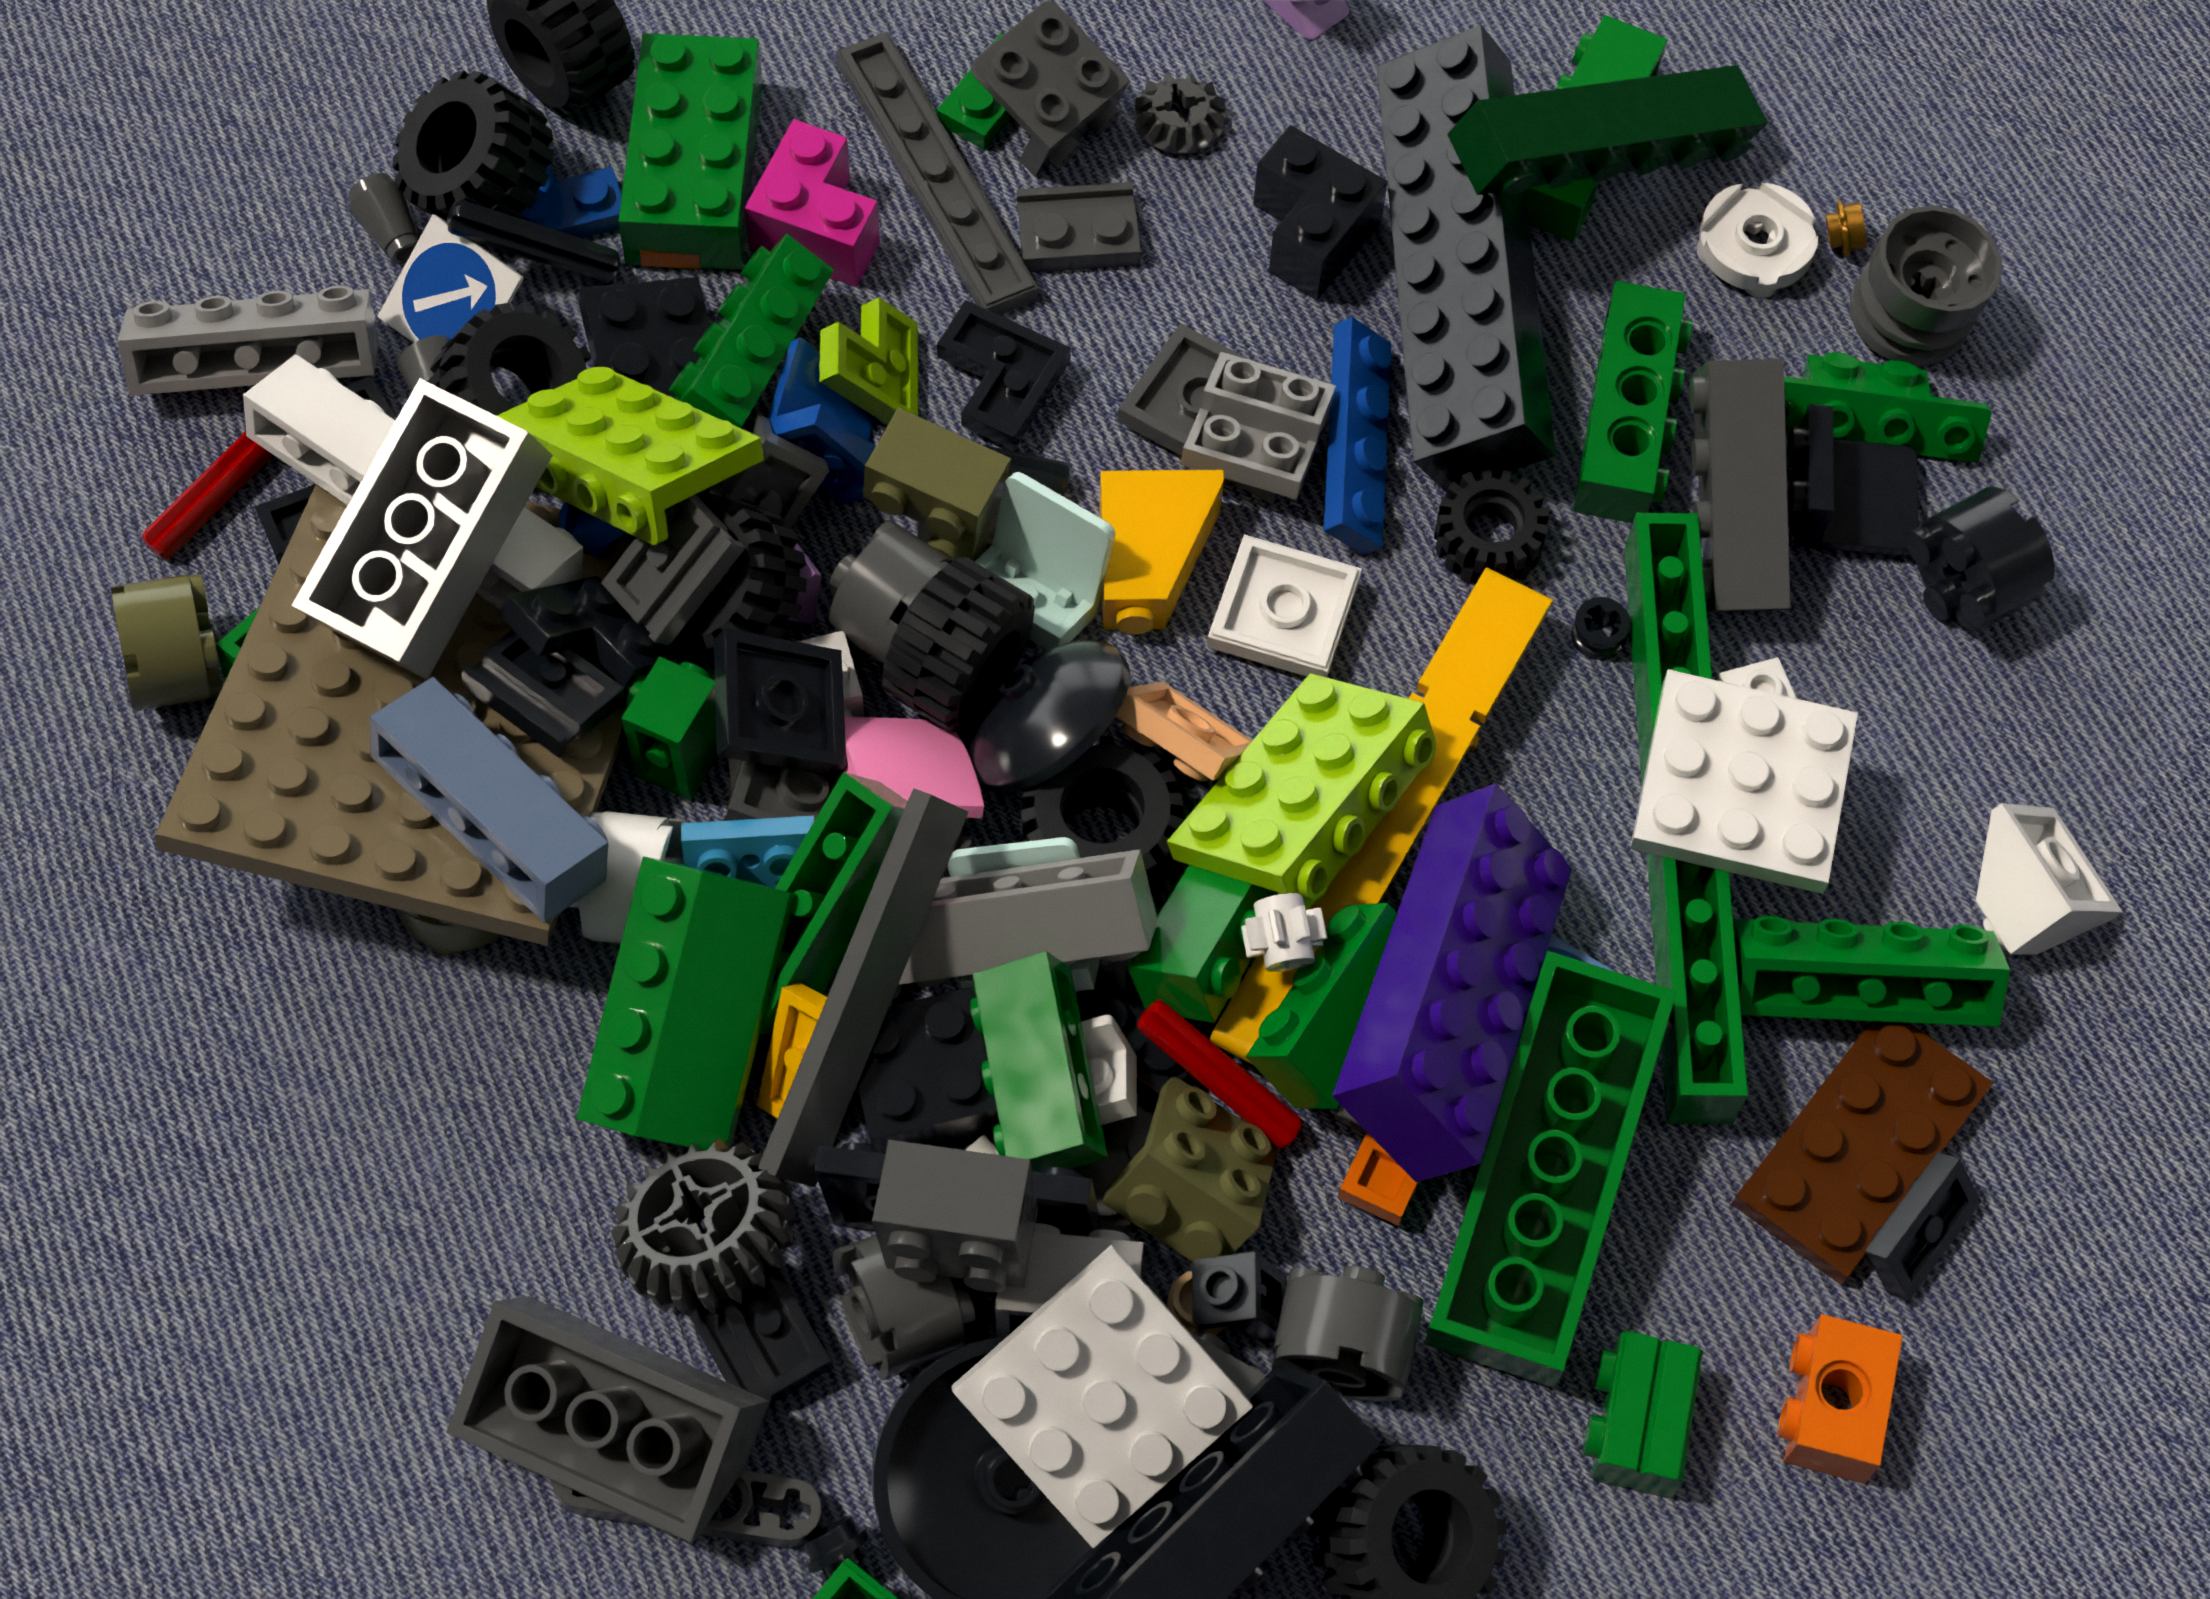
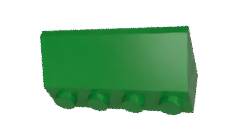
(685, 1005)

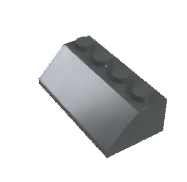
(606, 1416)

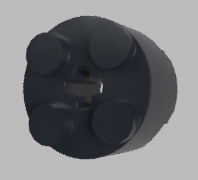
(1981, 559)

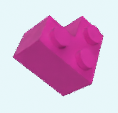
(808, 200)

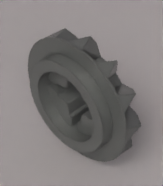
(1165, 127)

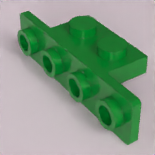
(1887, 407)

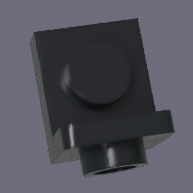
(1238, 1292)

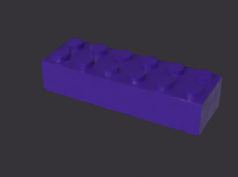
(1454, 985)

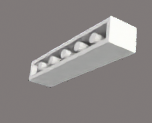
(333, 439)

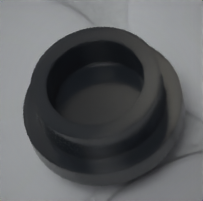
(836, 1544)

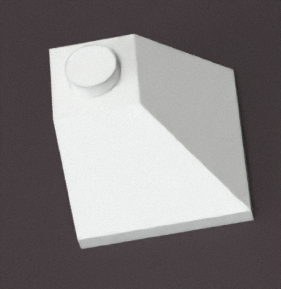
(2038, 882)

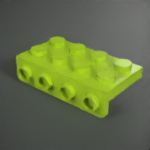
(629, 449)
(1308, 788)

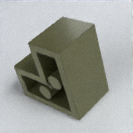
(940, 482)

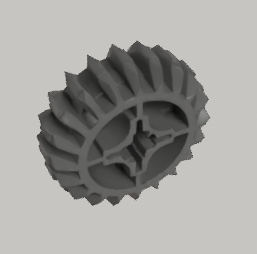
(662, 1235)

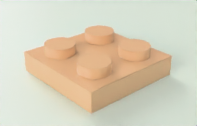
(1196, 737)

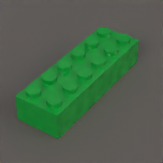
(1551, 1170)

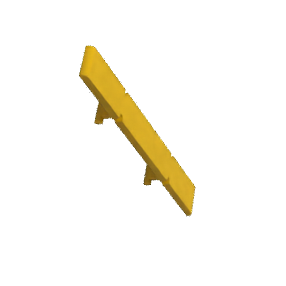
(1457, 686)

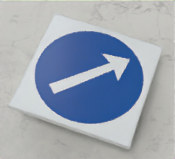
(446, 285)

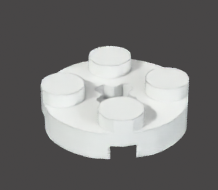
(1751, 265)

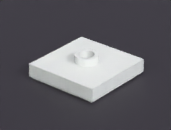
(1284, 607)

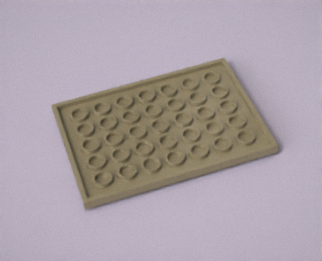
(290, 773)

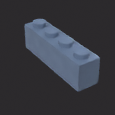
(489, 798)

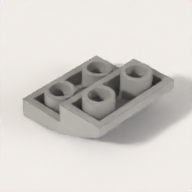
(1258, 425)

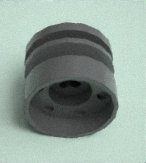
(1925, 285)

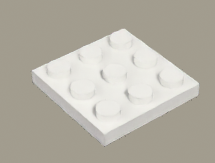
(1745, 781)
(1101, 1396)

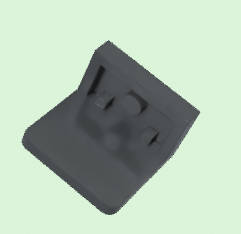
(1051, 84)

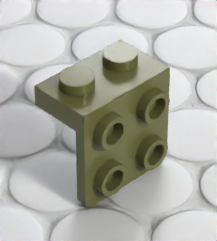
(1197, 1176)

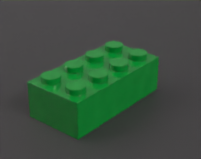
(691, 148)

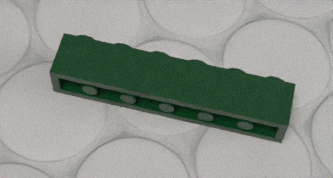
(1606, 129)

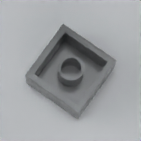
(956, 1215)

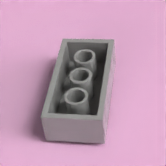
(423, 528)

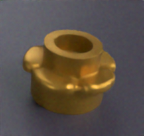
(1846, 228)

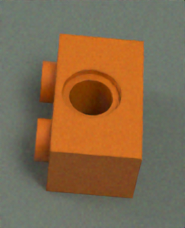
(1862, 1365)

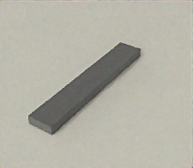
(936, 175)
(863, 987)

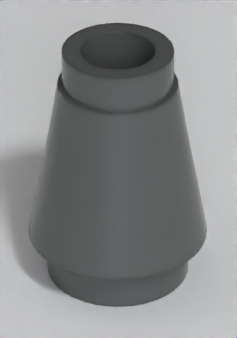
(384, 215)

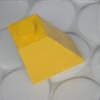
(1159, 535)

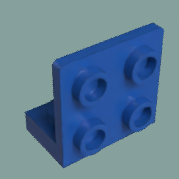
(822, 422)

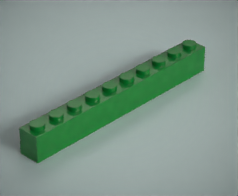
(1688, 901)

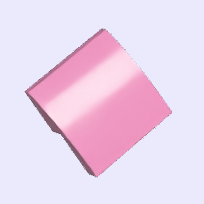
(912, 756)

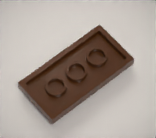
(1861, 1145)

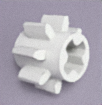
(1284, 932)

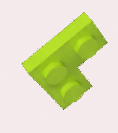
(876, 367)

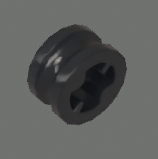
(1606, 613)

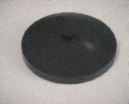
(957, 1502)

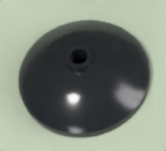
(1047, 714)

